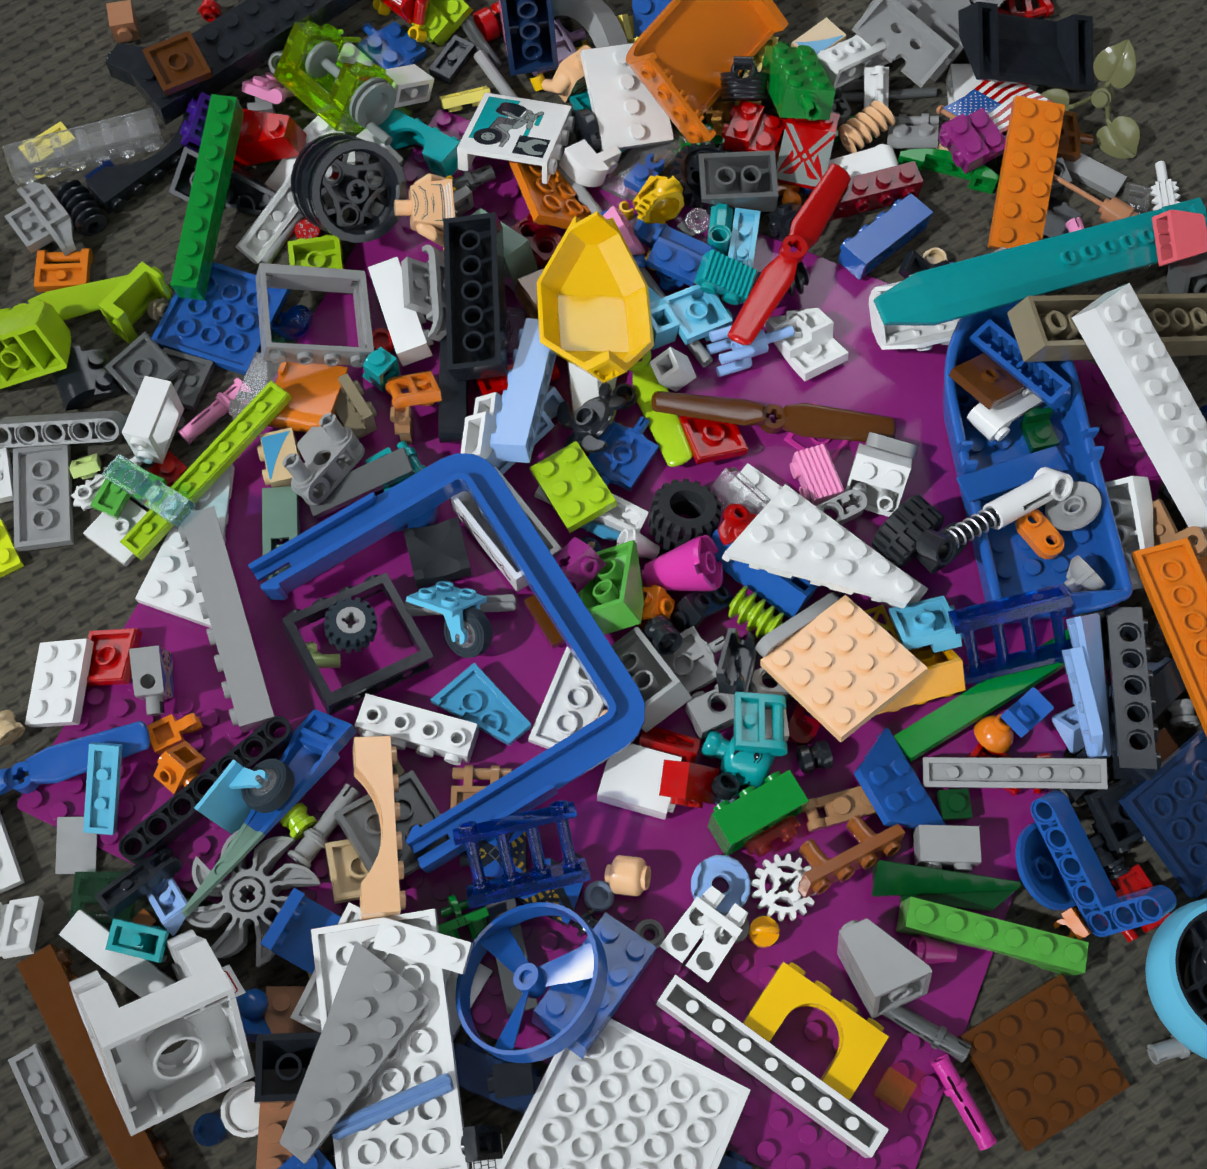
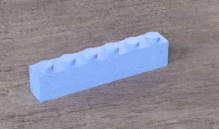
(524, 397)

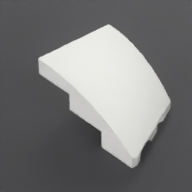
(813, 346)

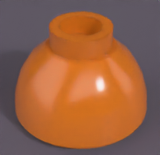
(994, 734)

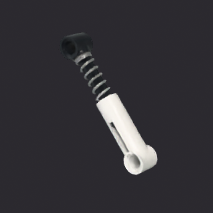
(1044, 487)

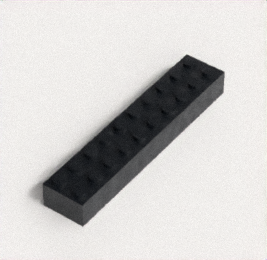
(236, 46)

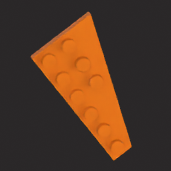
(550, 202)

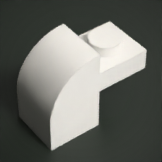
(587, 166)

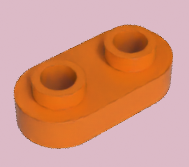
(1037, 533)

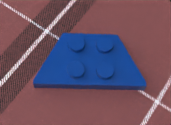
(895, 786)

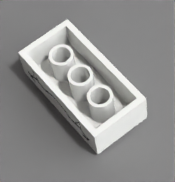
(476, 523)

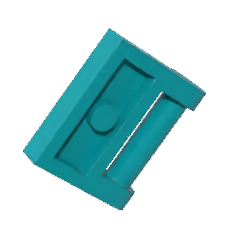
(750, 723)

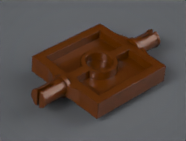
(1071, 138)

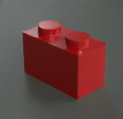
(688, 783)

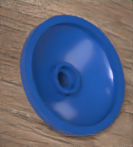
(1040, 871)

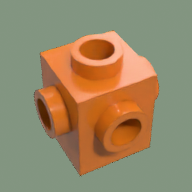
(656, 603)
(179, 766)

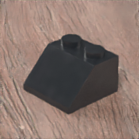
(282, 1065)

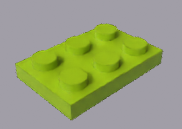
(573, 486)

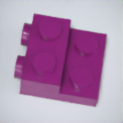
(972, 140)

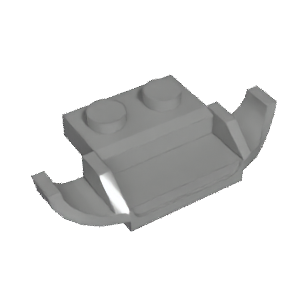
(41, 220)
(426, 289)

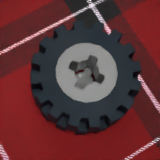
(350, 635)

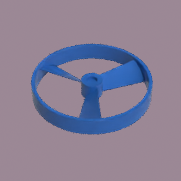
(532, 981)

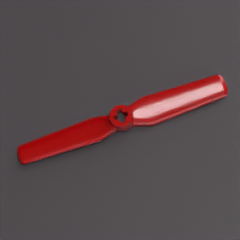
(780, 273)

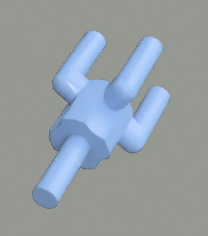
(742, 352)

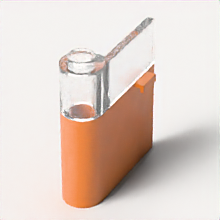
(311, 386)

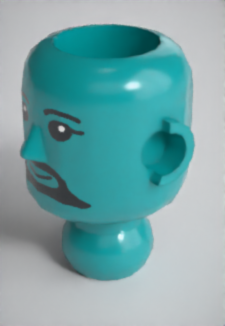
(747, 766)

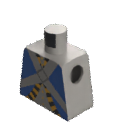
(148, 667)

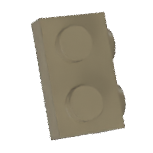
(353, 409)

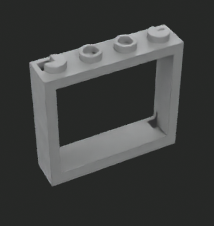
(314, 280)

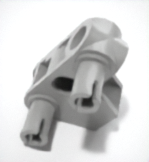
(328, 456)

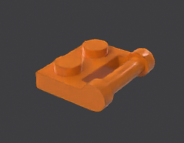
(58, 276)
(421, 387)

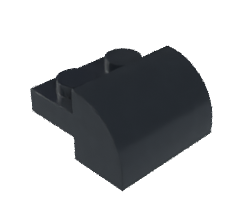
(85, 379)

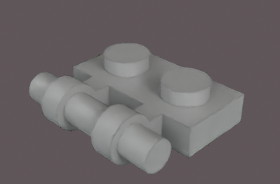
(914, 131)

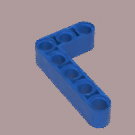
(1087, 881)

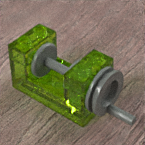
(343, 97)

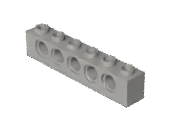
(706, 719)

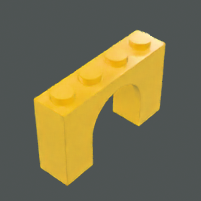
(858, 1039)

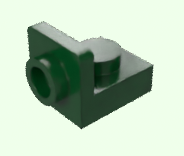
(1038, 429)

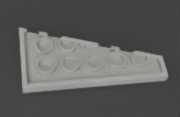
(360, 1033)

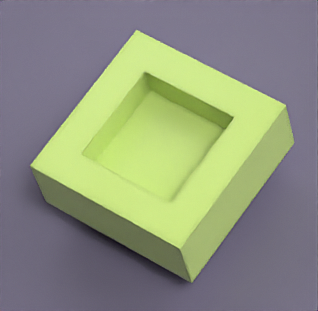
(85, 466)

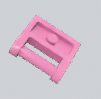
(266, 88)

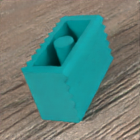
(725, 277)

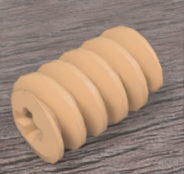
(864, 125)

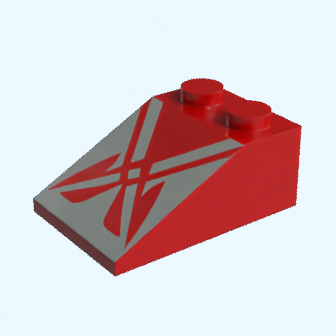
(806, 151)

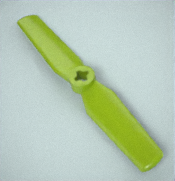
(77, 299)
(664, 427)

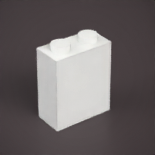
(634, 781)

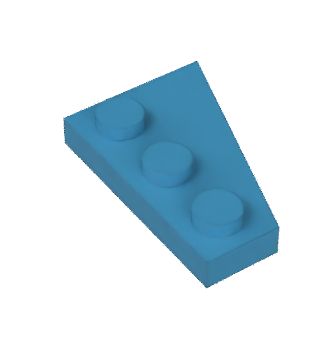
(479, 701)

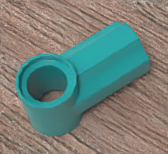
(720, 227)

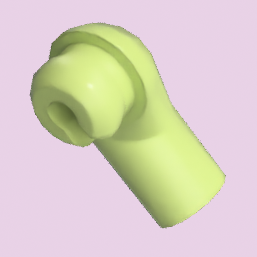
(323, 660)

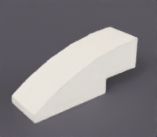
(481, 425)

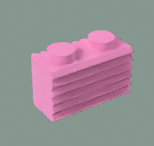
(816, 474)

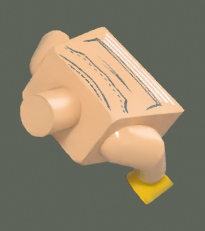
(568, 78)
(427, 205)

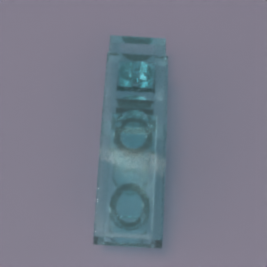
(148, 490)

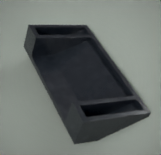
(1028, 48)

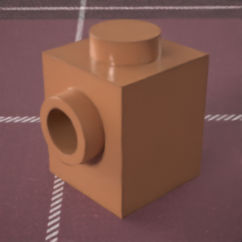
(123, 21)

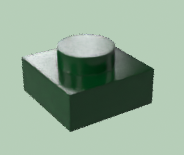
(954, 804)

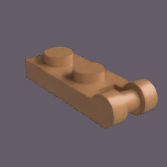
(838, 808)

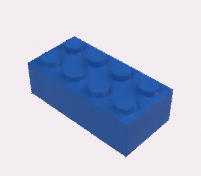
(626, 961)

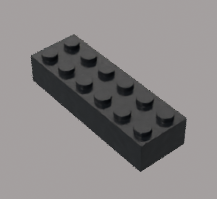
(475, 297)

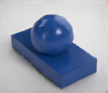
(252, 1007)

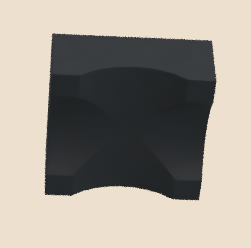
(437, 553)

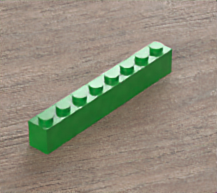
(207, 197)

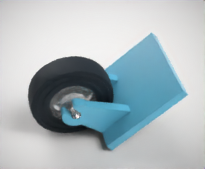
(465, 626)
(243, 789)

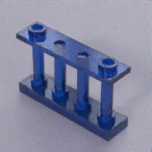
(1007, 609)
(516, 884)

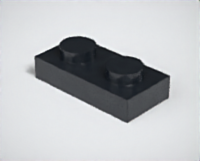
(452, 59)
(481, 1143)

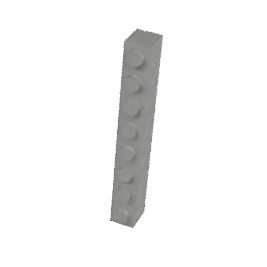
(227, 618)

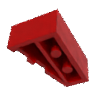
(268, 138)

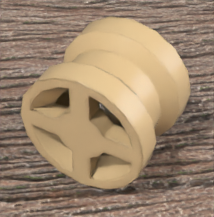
(9, 728)

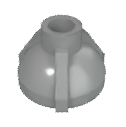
(1082, 577)

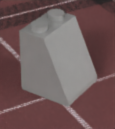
(881, 967)

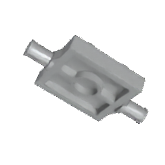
(694, 660)

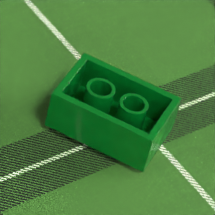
(756, 811)

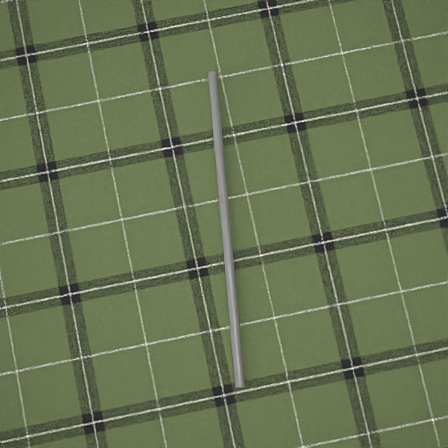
(583, 195)

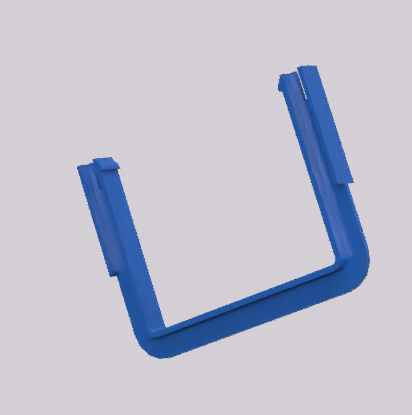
(380, 515)

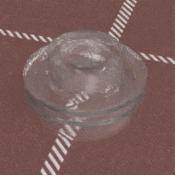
(697, 215)

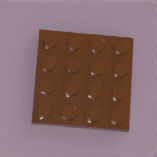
(1043, 1062)

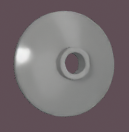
(1082, 497)

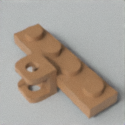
(1166, 531)

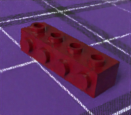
(878, 189)

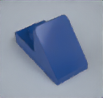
(1027, 712)

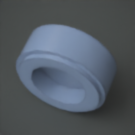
(598, 896)

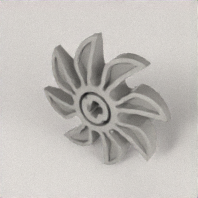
(237, 905)

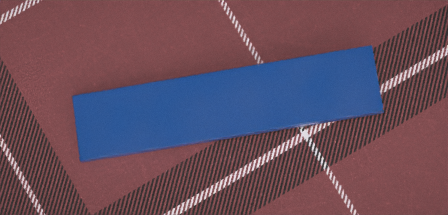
(1009, 474)

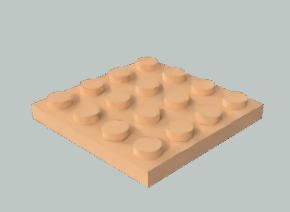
(843, 668)

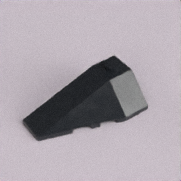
(244, 190)

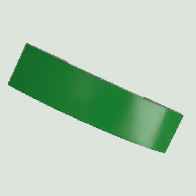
(941, 161)

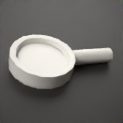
(240, 1111)

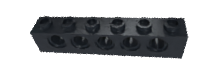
(1126, 760)

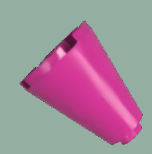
(686, 567)

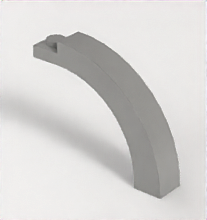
(595, 18)

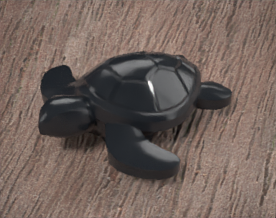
(591, 419)

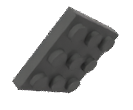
(363, 829)

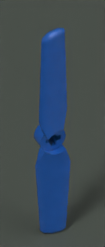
(70, 758)

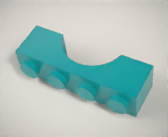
(439, 148)

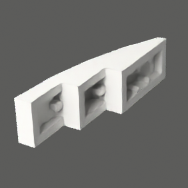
(621, 517)

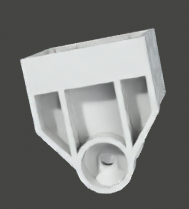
(132, 1037)

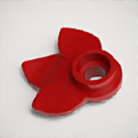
(733, 525)

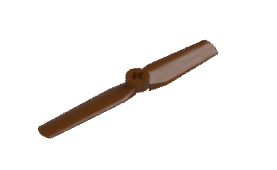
(799, 419)

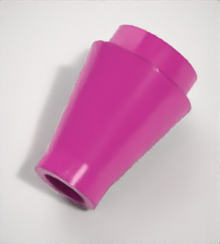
(933, 950)

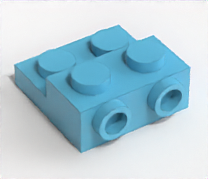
(698, 313)
(925, 624)

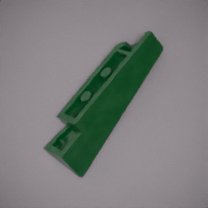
(940, 886)

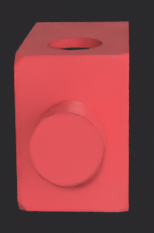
(1179, 235)

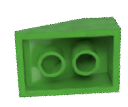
(616, 590)

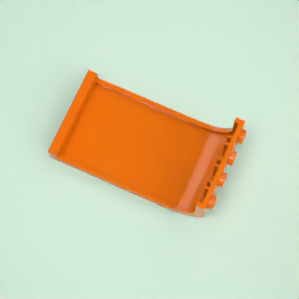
(689, 49)

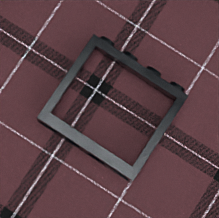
(374, 682)

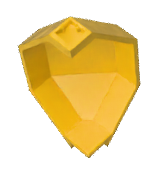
(595, 300)

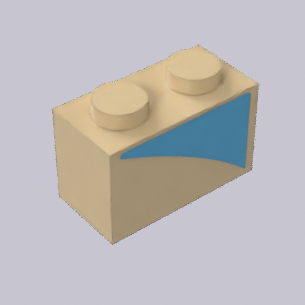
(821, 36)
(273, 450)

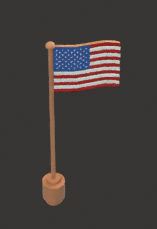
(997, 102)

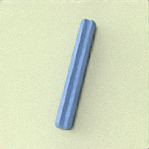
(393, 1106)

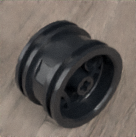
(348, 187)

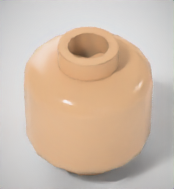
(628, 875)

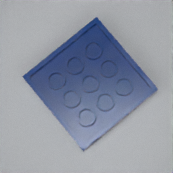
(224, 324)

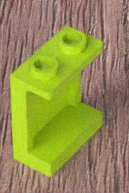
(130, 299)

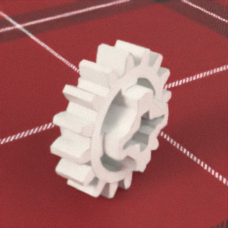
(776, 875)

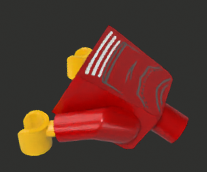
(410, 10)

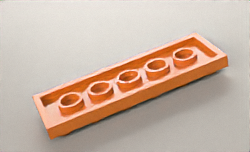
(1026, 172)

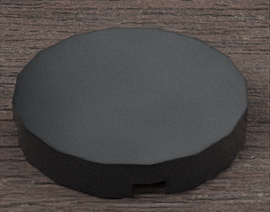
(586, 128)

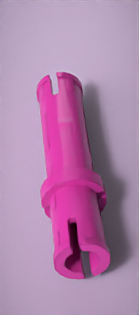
(982, 1133)

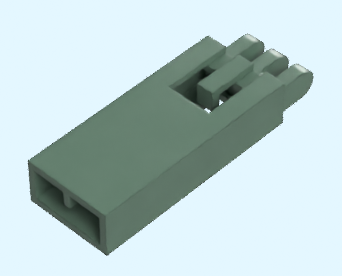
(279, 518)

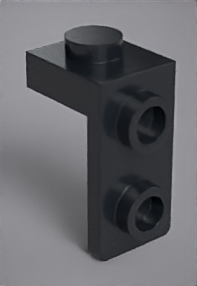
(698, 606)

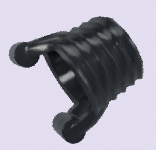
(746, 89)

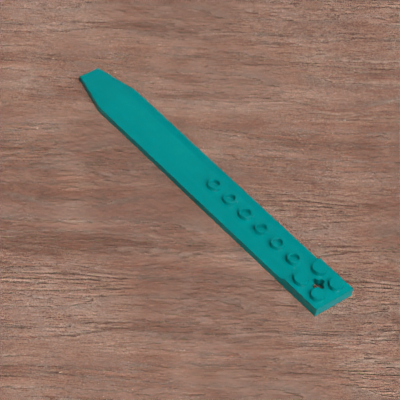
(1025, 271)

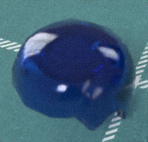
(293, 323)

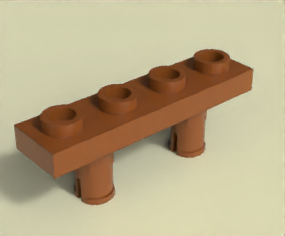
(841, 867)

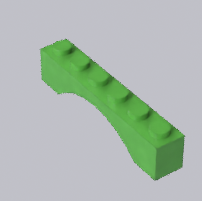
(962, 927)

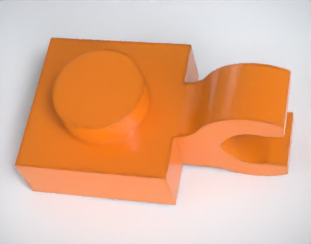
(169, 731)

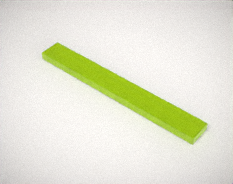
(211, 464)

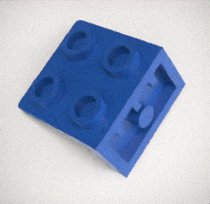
(291, 929)

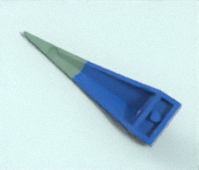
(309, 756)

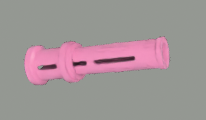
(210, 414)

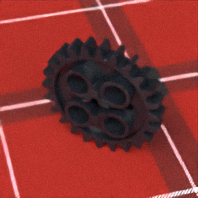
(686, 171)

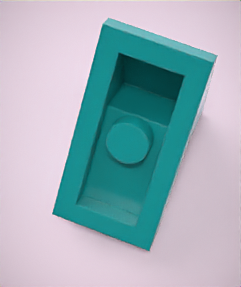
(137, 940)

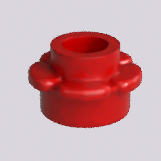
(210, 10)

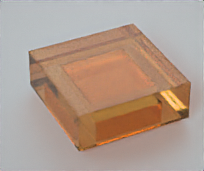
(894, 1089)

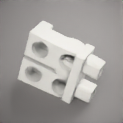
(712, 927)

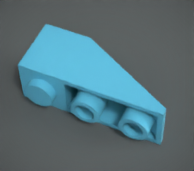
(664, 321)

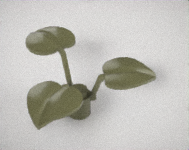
(1118, 67)

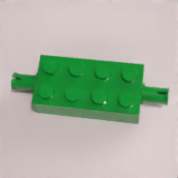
(798, 82)

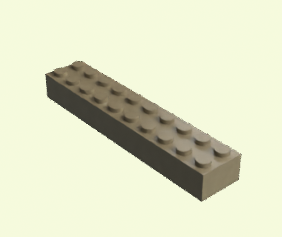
(1049, 334)

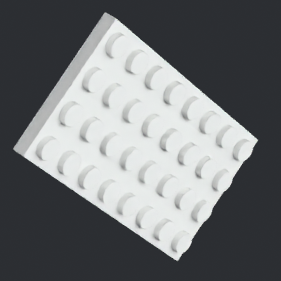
(431, 1131)

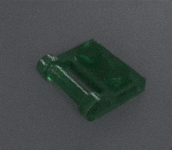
(84, 890)

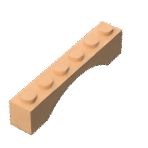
(373, 769)

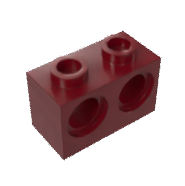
(542, 240)

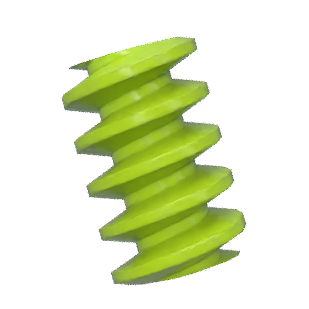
(754, 613)

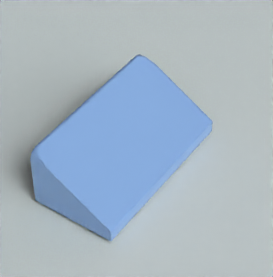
(168, 904)

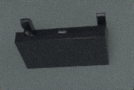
(736, 663)

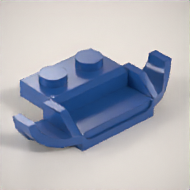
(672, 251)

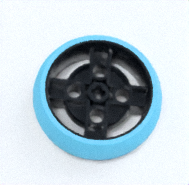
(1180, 1007)

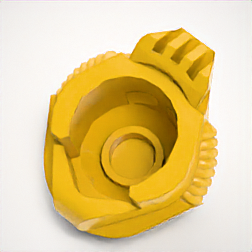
(659, 200)

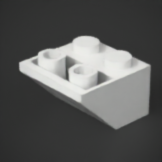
(880, 477)

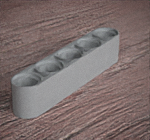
(68, 423)

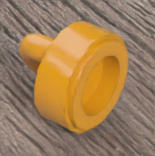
(763, 931)

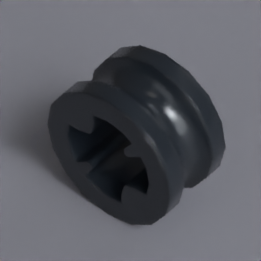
(1116, 869)
(589, 918)

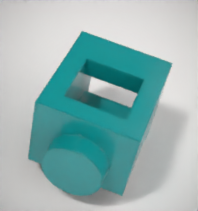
(377, 365)

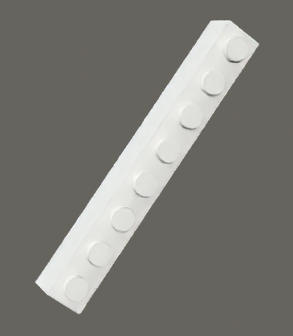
(772, 1067)

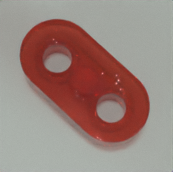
(784, 830)

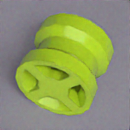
(298, 821)

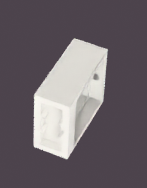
(153, 420)

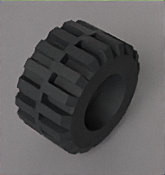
(686, 499)
(901, 530)

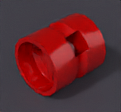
(489, 21)

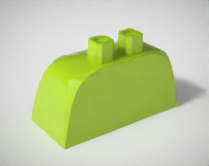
(32, 343)

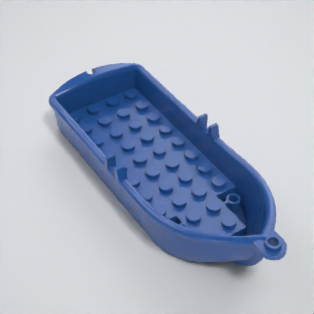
(1002, 556)

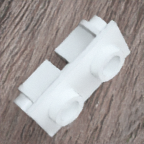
(876, 85)

